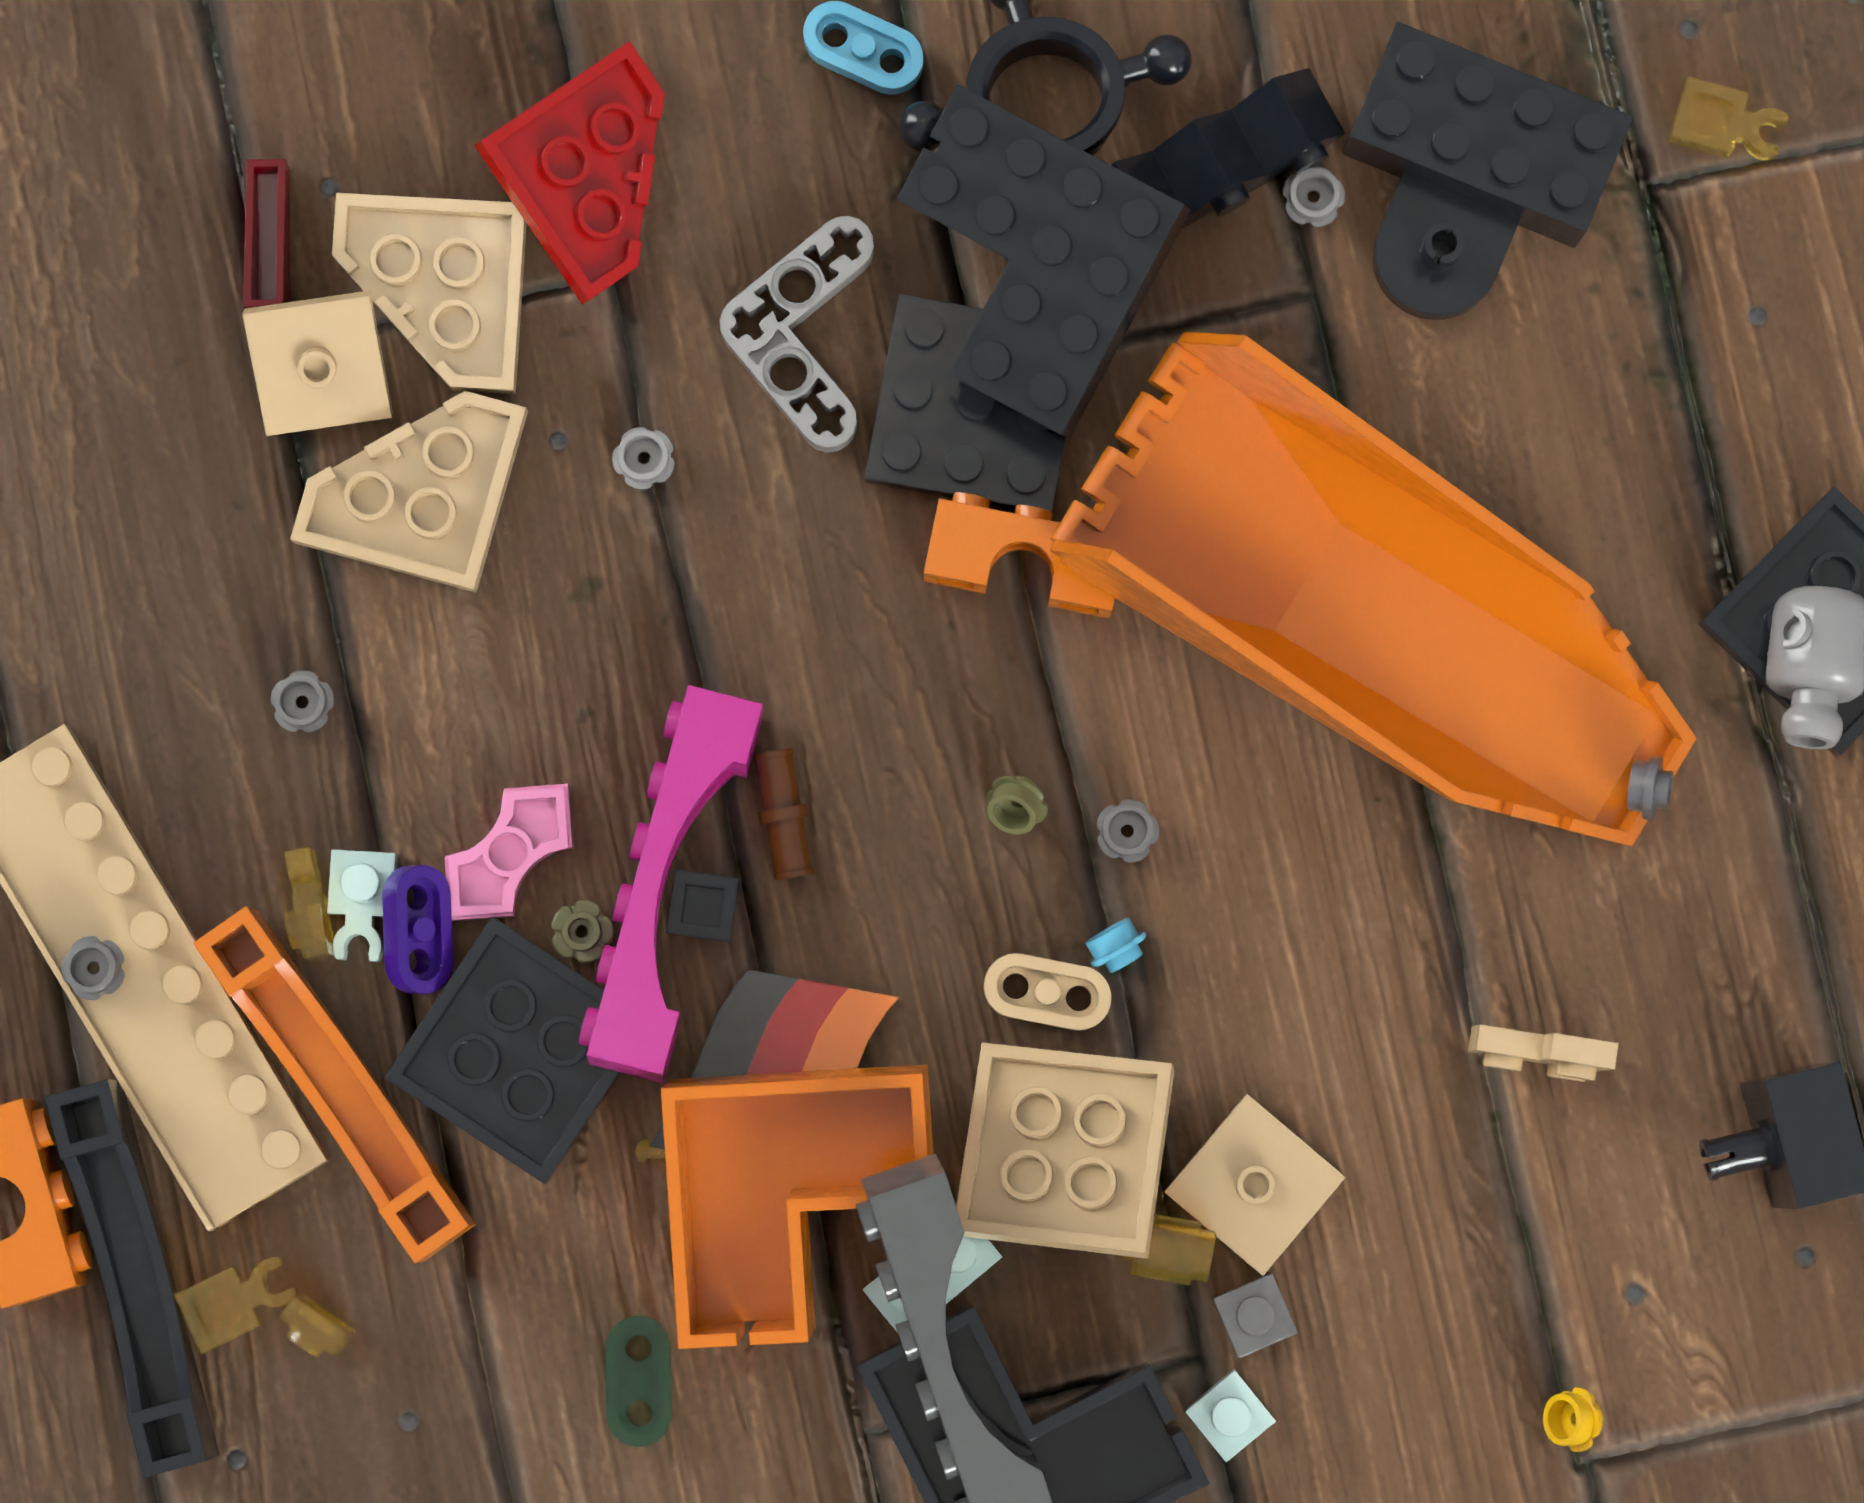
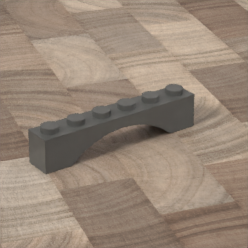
(920, 1236)

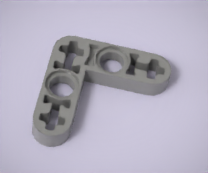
(779, 340)

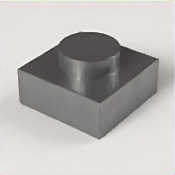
(1254, 1315)

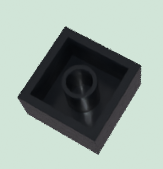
(1799, 1136)

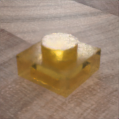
(315, 1327)

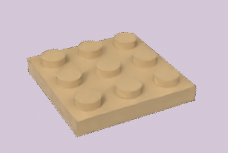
(1064, 1149)

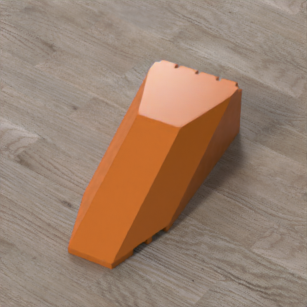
(1367, 592)

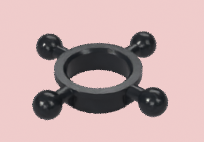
(1163, 61)

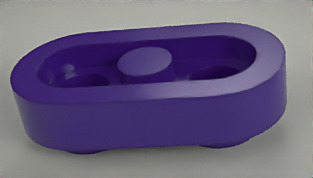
(418, 928)

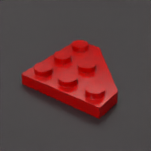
(584, 168)

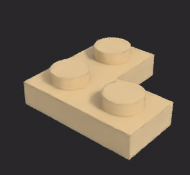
(1566, 1055)

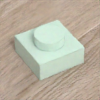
(1229, 1415)

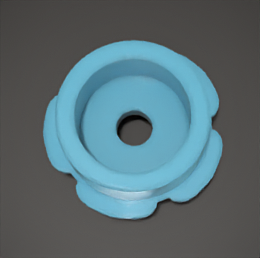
(1116, 945)

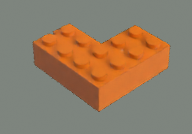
(748, 1168)

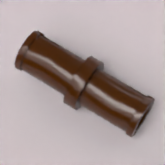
(783, 814)

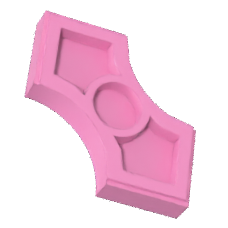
(529, 828)

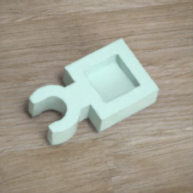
(356, 893)

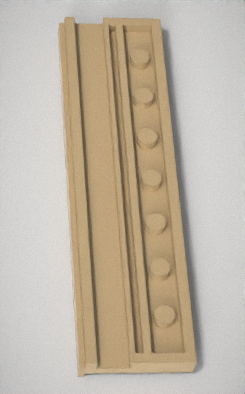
(170, 1024)

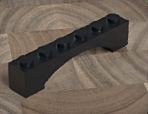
(153, 1343)

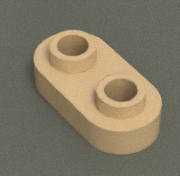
(1047, 992)

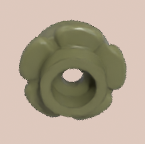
(1016, 804)
(599, 931)

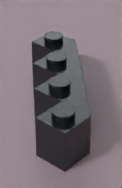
(1235, 151)

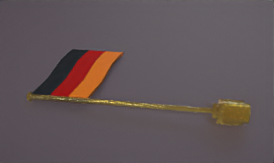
(813, 1026)

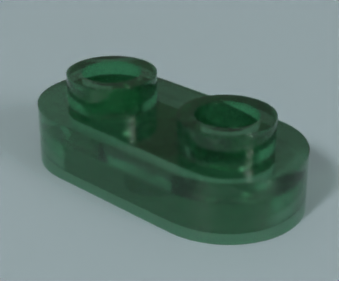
(638, 1380)

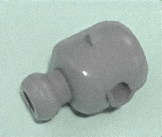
(1816, 661)

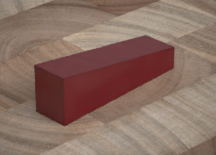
(266, 233)

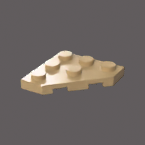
(443, 278)
(419, 494)

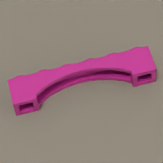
(710, 745)

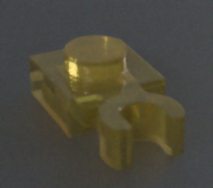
(1715, 119)
(309, 924)
(226, 1305)

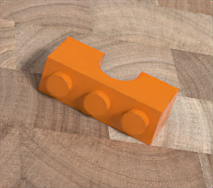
(972, 537)
(44, 1251)

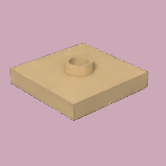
(317, 363)
(1254, 1184)

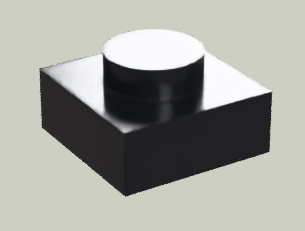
(703, 906)

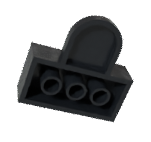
(1474, 162)

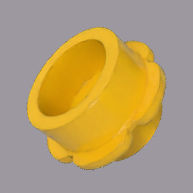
(1573, 1419)

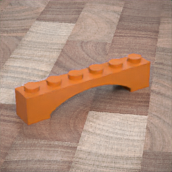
(336, 1082)

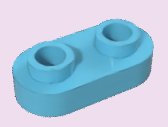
(866, 45)

